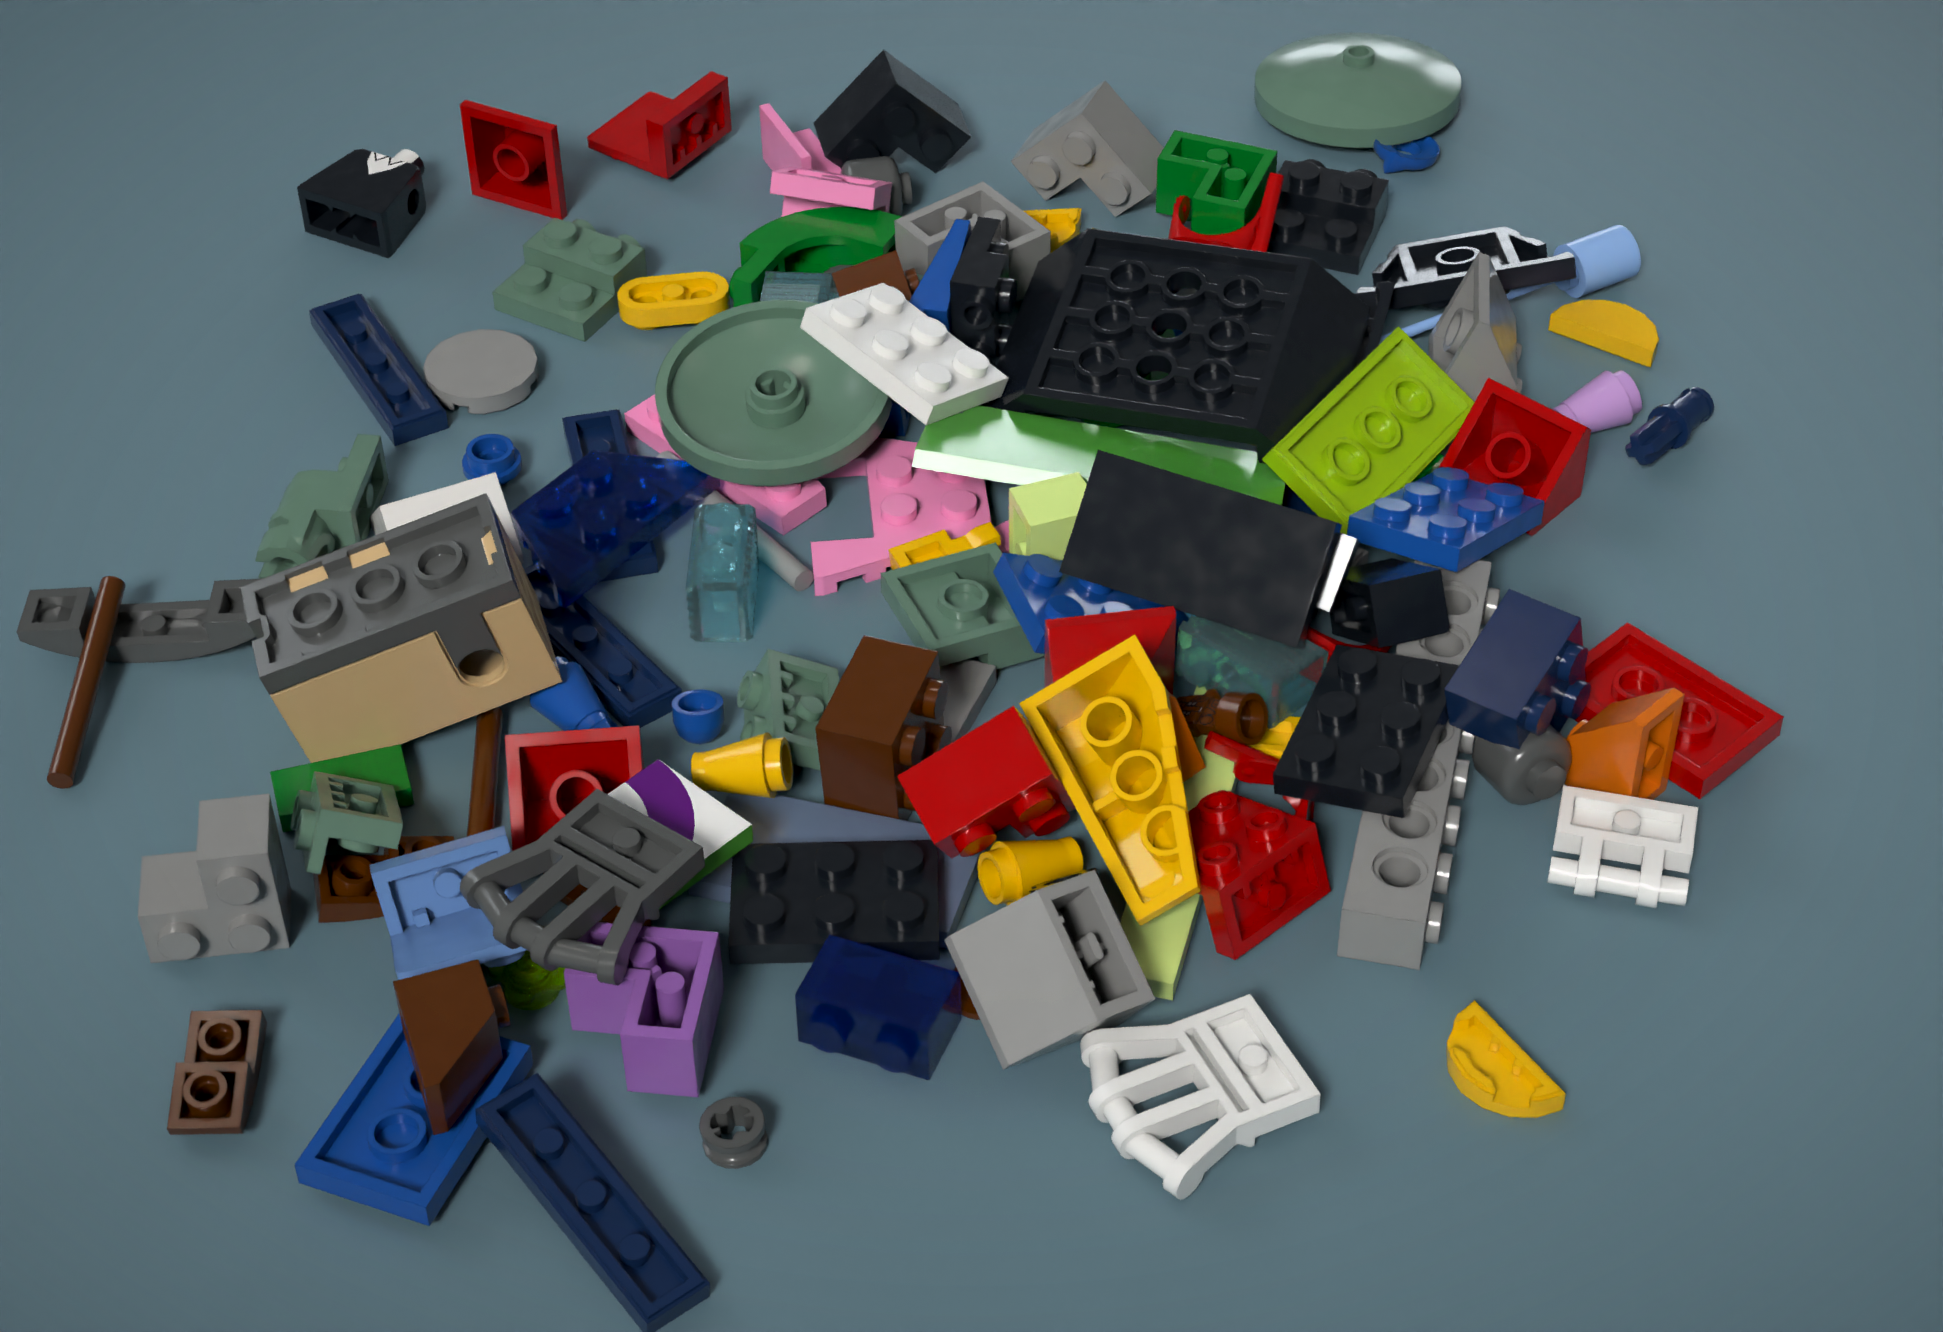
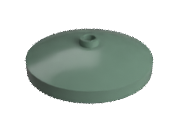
(1357, 89)
(764, 398)

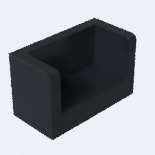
(1390, 604)

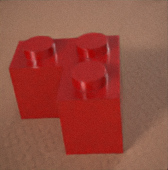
(986, 783)

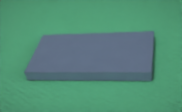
(802, 821)

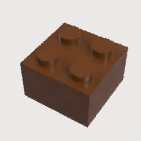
(880, 725)

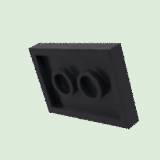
(1367, 732)
(862, 891)

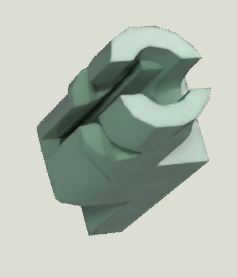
(325, 508)

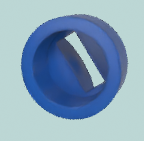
(698, 715)

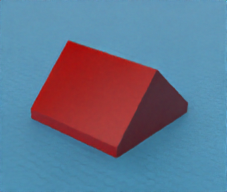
(1522, 445)
(560, 769)

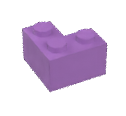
(660, 1008)

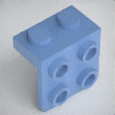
(427, 913)

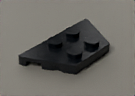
(1433, 268)

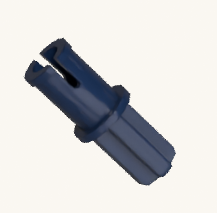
(1670, 425)

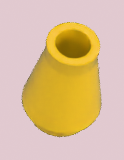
(747, 767)
(1016, 866)

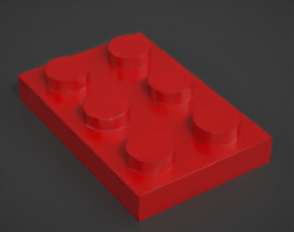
(1717, 721)

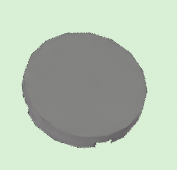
(481, 370)

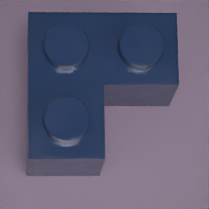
(1520, 673)

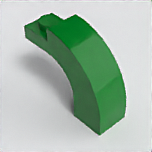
(810, 244)

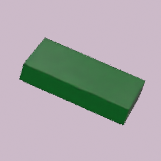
(378, 765)

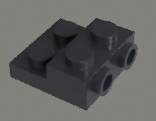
(1328, 214)
(983, 291)

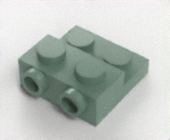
(570, 278)
(958, 608)

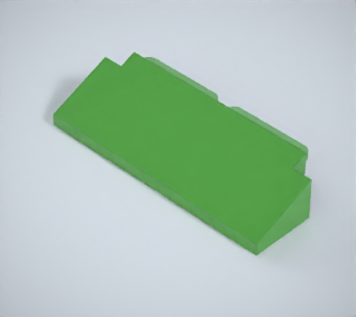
(1035, 448)

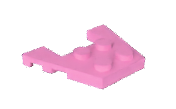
(903, 507)

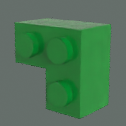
(1219, 178)

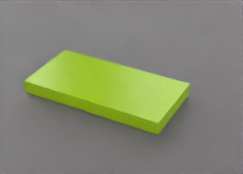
(1371, 431)

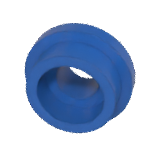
(490, 455)

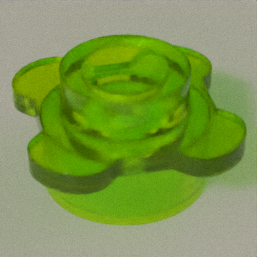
(528, 984)

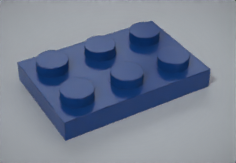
(1446, 519)
(1042, 592)
(380, 1139)

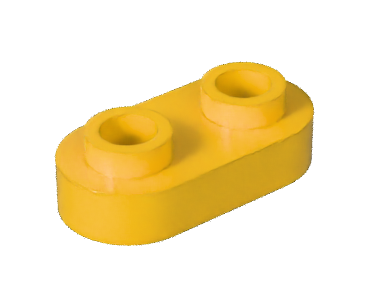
(672, 299)

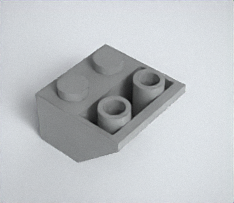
(1049, 969)

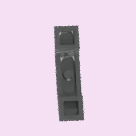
(143, 631)

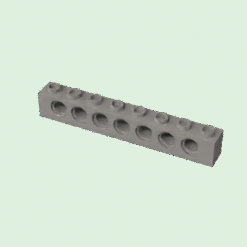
(1398, 859)

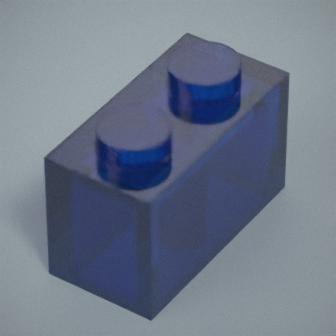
(878, 1007)

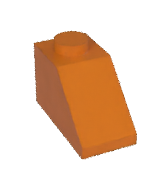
(1627, 746)

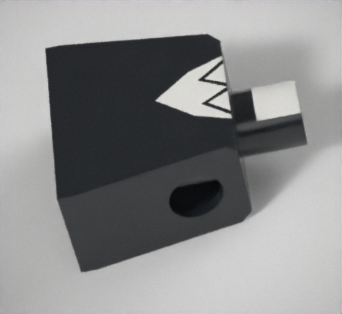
(365, 200)

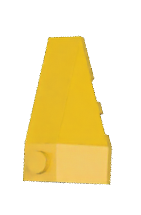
(1120, 764)

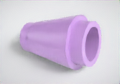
(1603, 402)

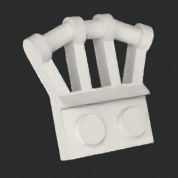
(1241, 1077)

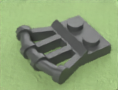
(611, 852)

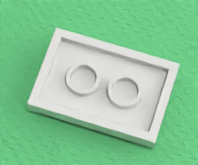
(904, 353)

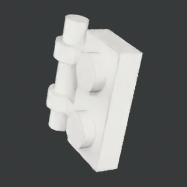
(1625, 831)

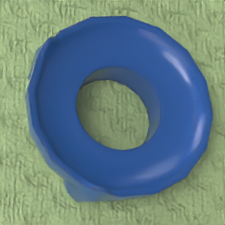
(1424, 152)

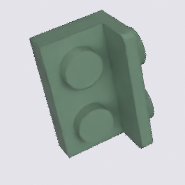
(787, 701)
(347, 809)

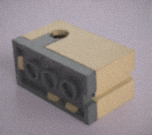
(400, 633)

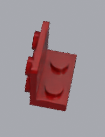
(667, 132)
(1253, 868)

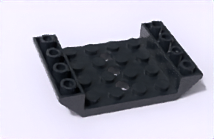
(1253, 353)

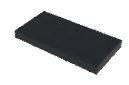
(1200, 548)

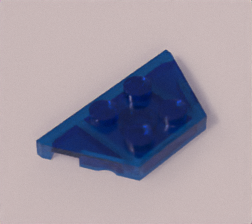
(603, 515)

